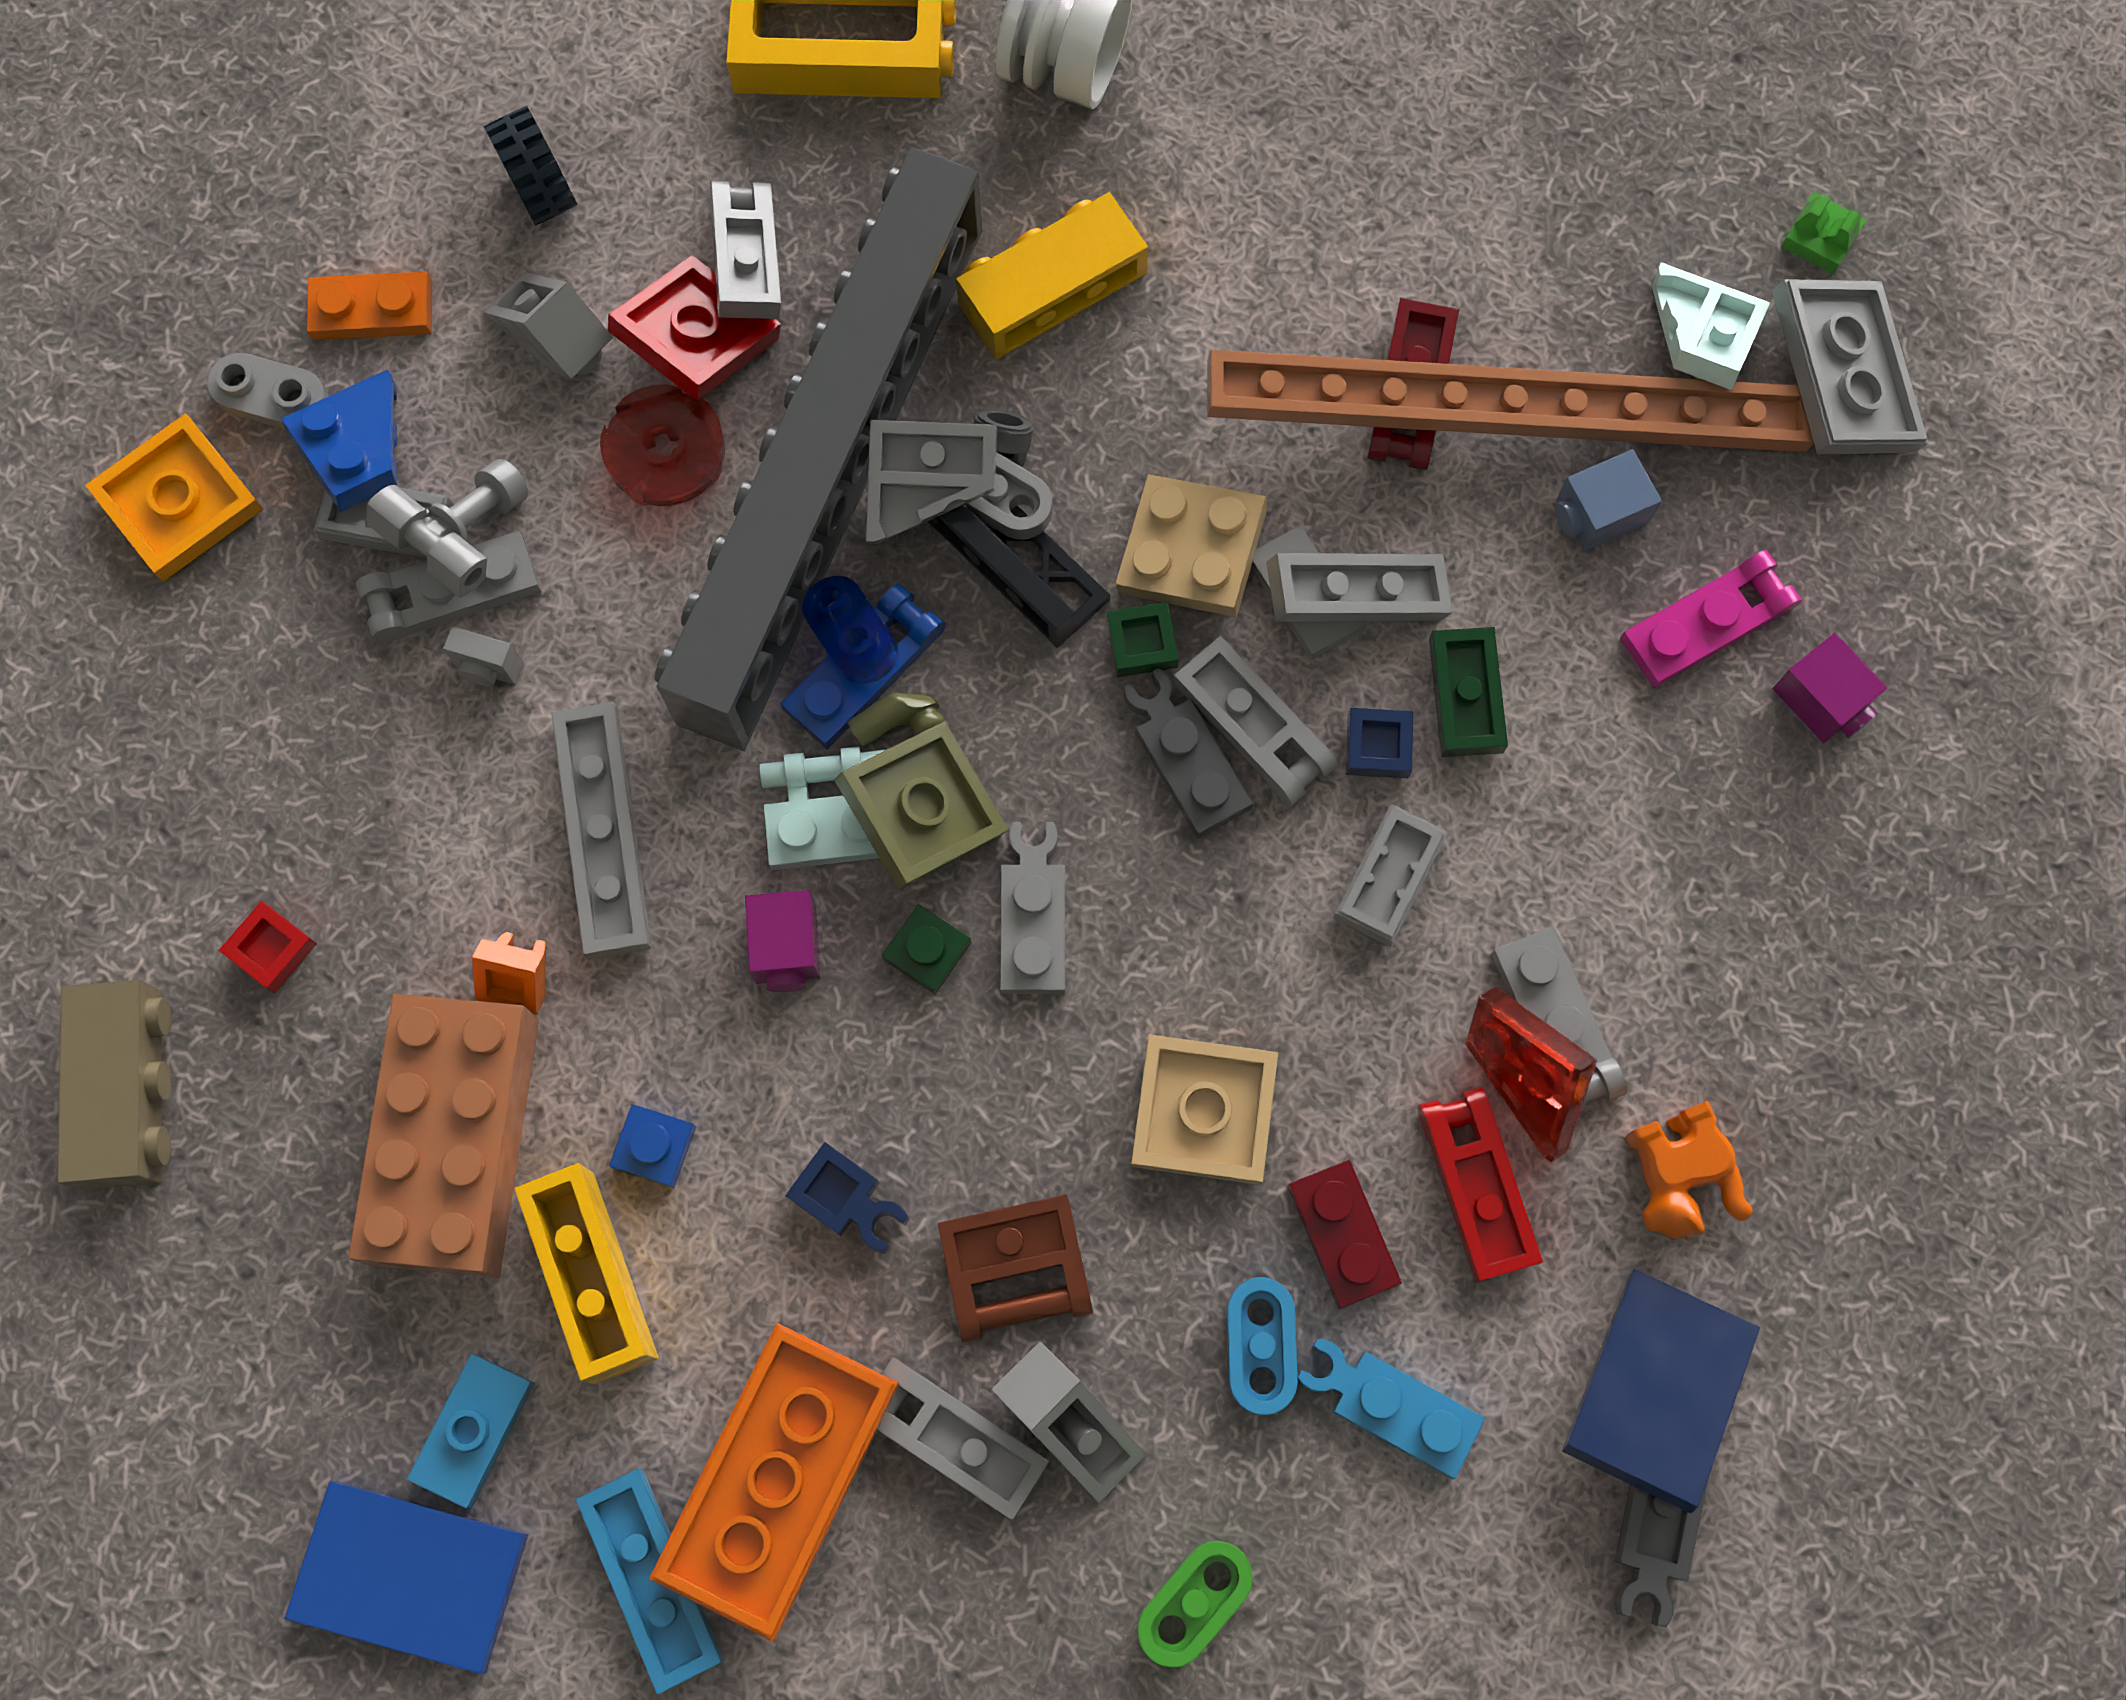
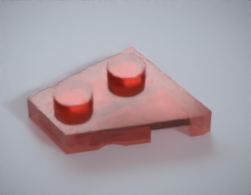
(1532, 1069)

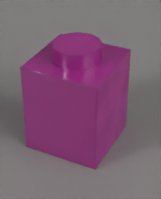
(1831, 690)
(782, 939)

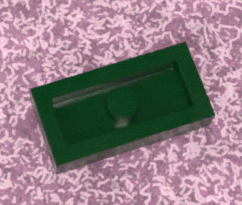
(1468, 692)

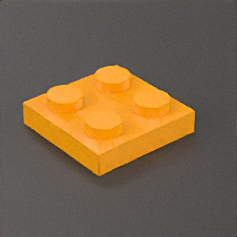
(174, 497)

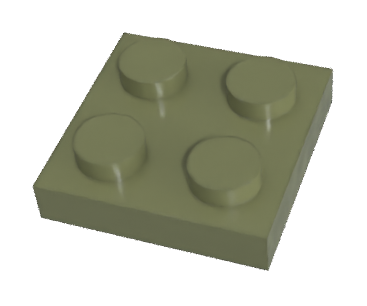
(921, 805)

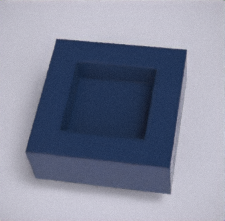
(1379, 743)

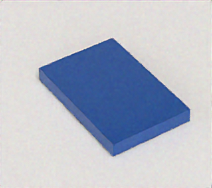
(407, 1577)

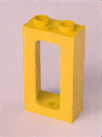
(841, 66)

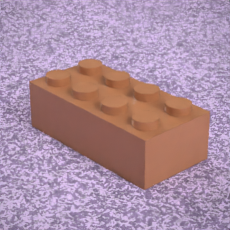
(444, 1136)

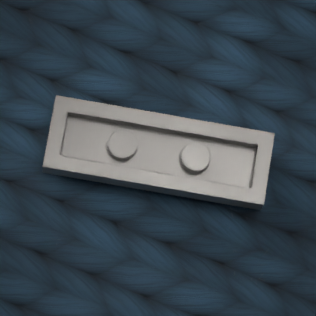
(1358, 587)

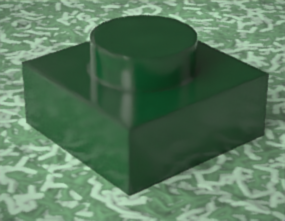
(1142, 639)
(926, 949)

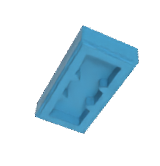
(470, 1431)

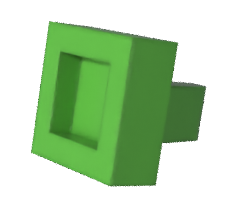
(1823, 232)

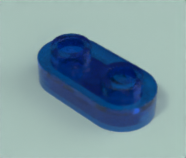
(848, 625)

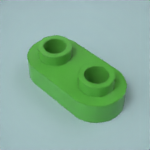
(1195, 1603)

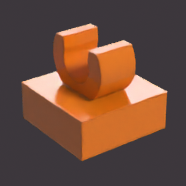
(510, 973)

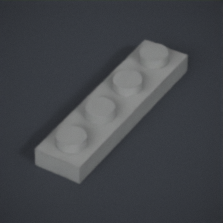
(601, 831)

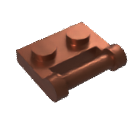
(1010, 1245)

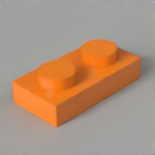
(369, 305)

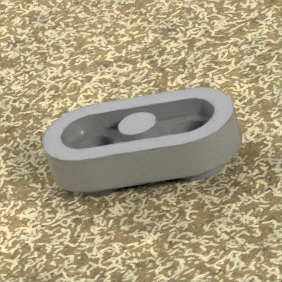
(264, 388)
(1012, 488)

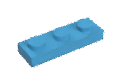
(629, 1540)

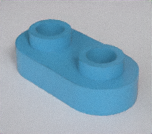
(1262, 1346)

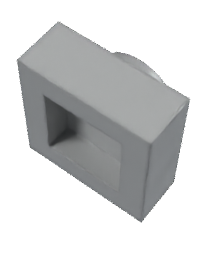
(482, 658)

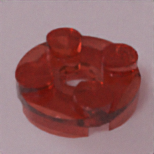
(670, 478)

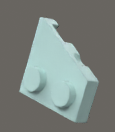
(1706, 324)

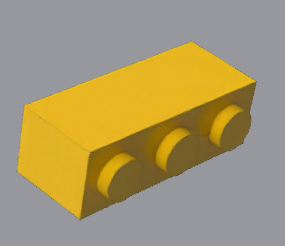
(1051, 274)
(586, 1274)

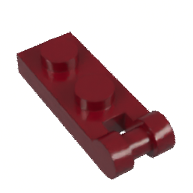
(1419, 335)

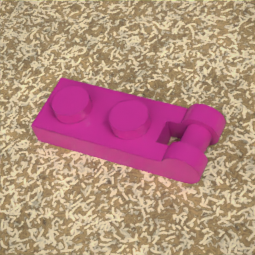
(1708, 620)

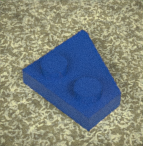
(350, 439)

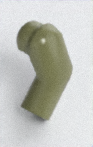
(892, 711)

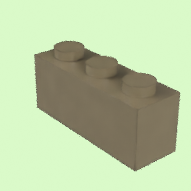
(112, 1085)

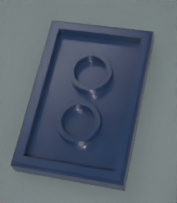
(1662, 1391)

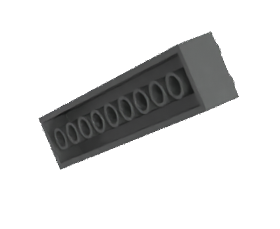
(819, 454)

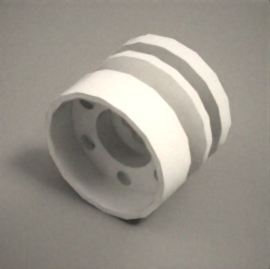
(1069, 35)

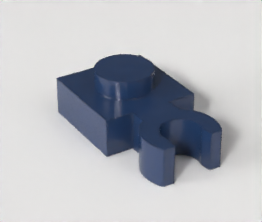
(839, 1192)

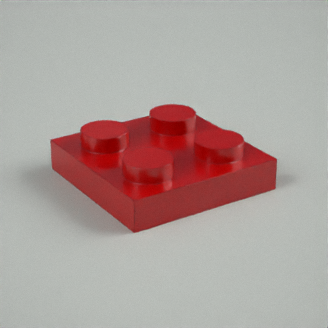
(680, 333)

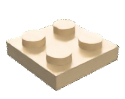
(1192, 545)
(1205, 1109)

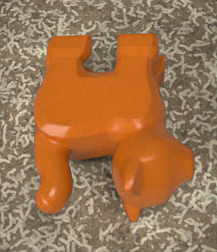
(1672, 1168)

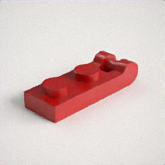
(1480, 1187)

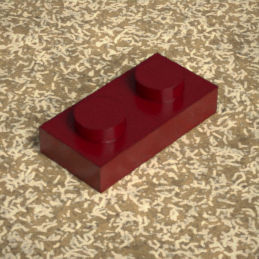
(1344, 1234)

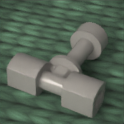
(441, 530)

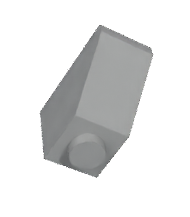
(551, 324)
(1069, 1421)

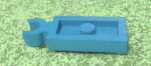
(1398, 1409)

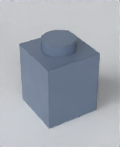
(1606, 501)

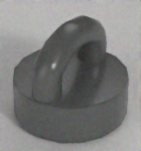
(1013, 432)

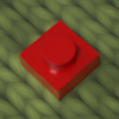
(267, 947)

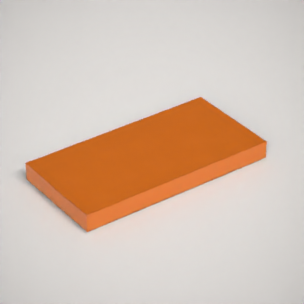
(774, 1482)

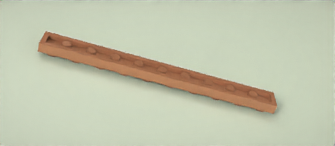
(1505, 401)

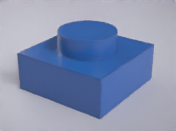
(652, 1146)

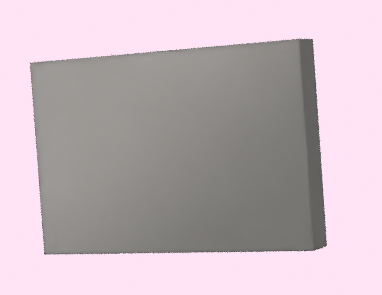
(1849, 367)

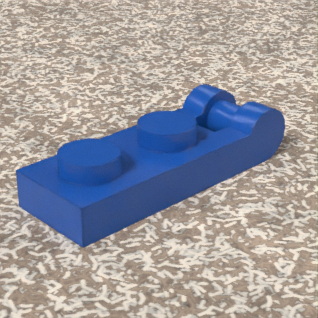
(829, 700)

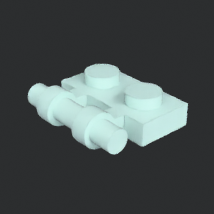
(812, 829)

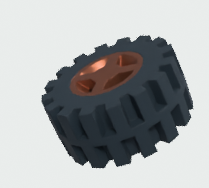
(531, 165)

